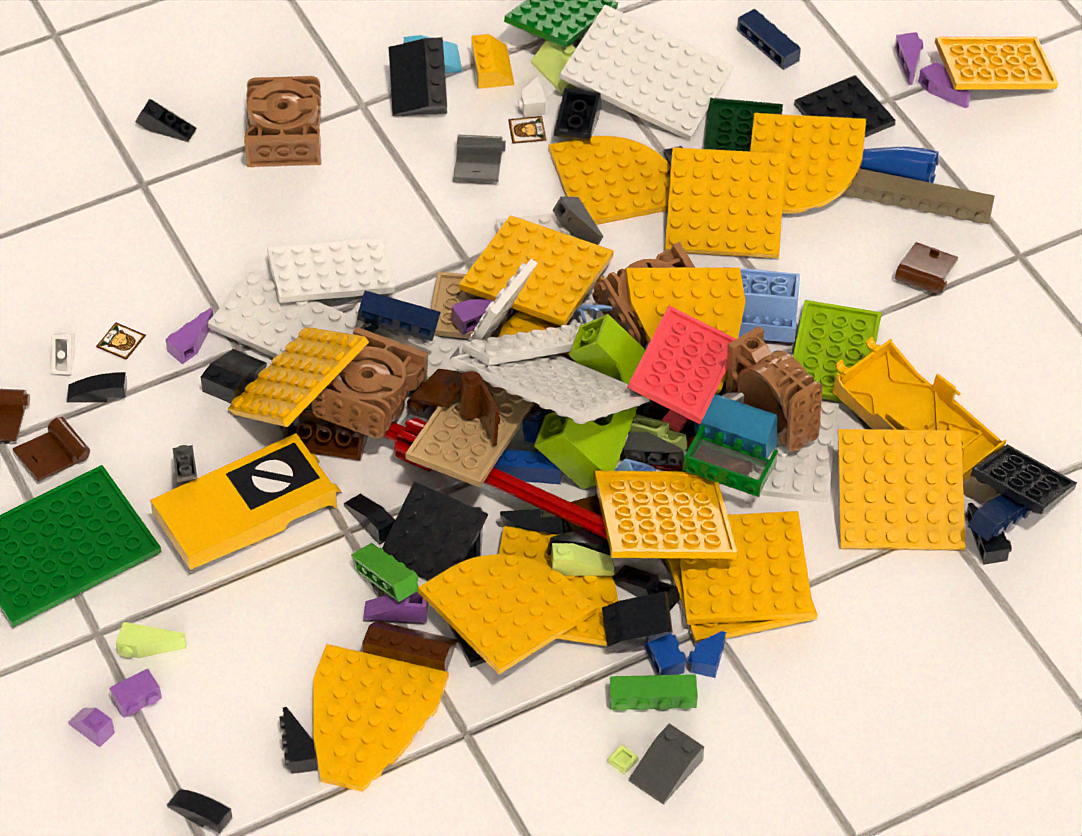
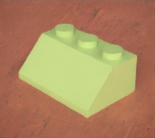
(551, 61)

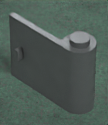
(478, 157)

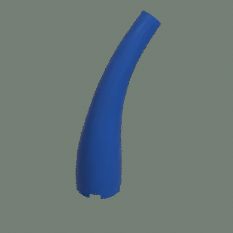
(902, 162)

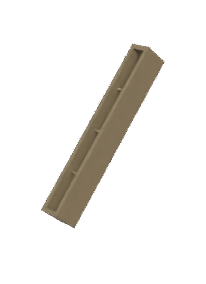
(921, 196)

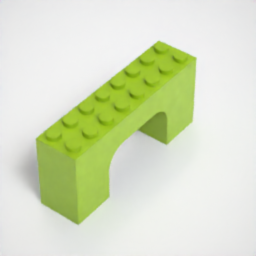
(598, 443)

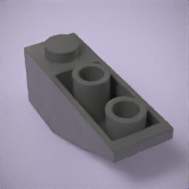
(577, 220)
(652, 450)
(184, 463)

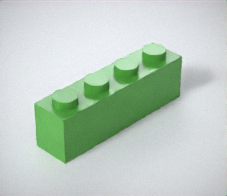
(385, 572)
(653, 692)

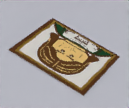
(527, 129)
(121, 341)

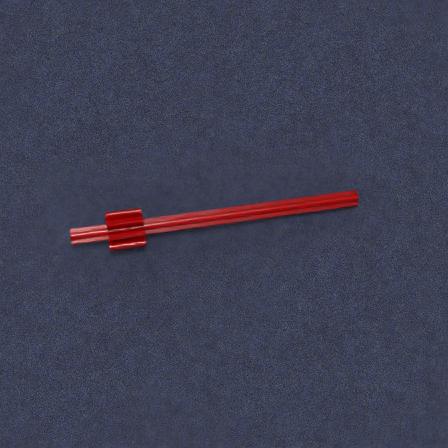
(505, 482)

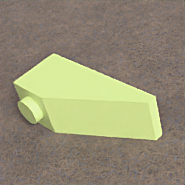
(580, 561)
(146, 641)

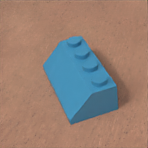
(740, 422)

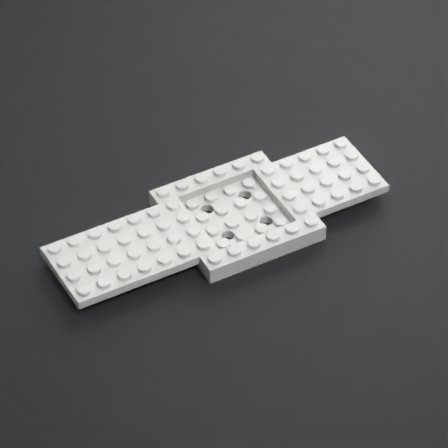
(260, 321)

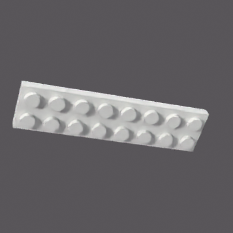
(523, 345)

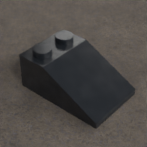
(578, 114)
(230, 375)
(636, 621)

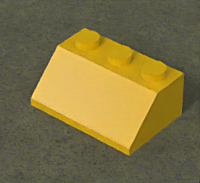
(491, 62)

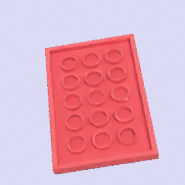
(682, 365)

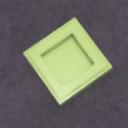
(623, 759)

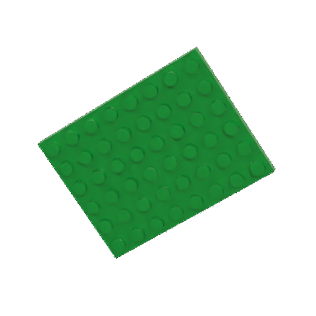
(68, 544)

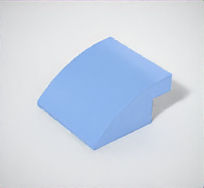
(770, 303)

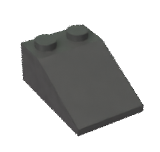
(667, 763)

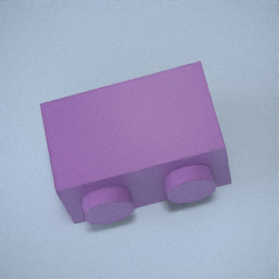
(135, 693)

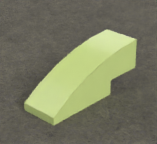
(659, 429)

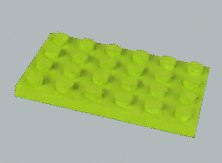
(833, 334)

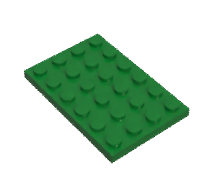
(557, 19)

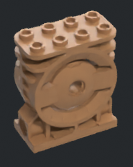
(283, 121)
(613, 289)
(775, 385)
(372, 386)

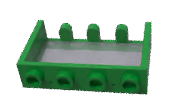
(728, 464)

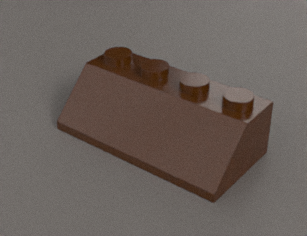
(327, 437)
(409, 645)

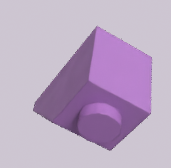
(93, 725)

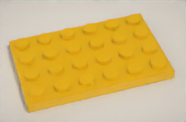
(996, 63)

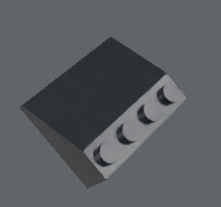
(418, 77)

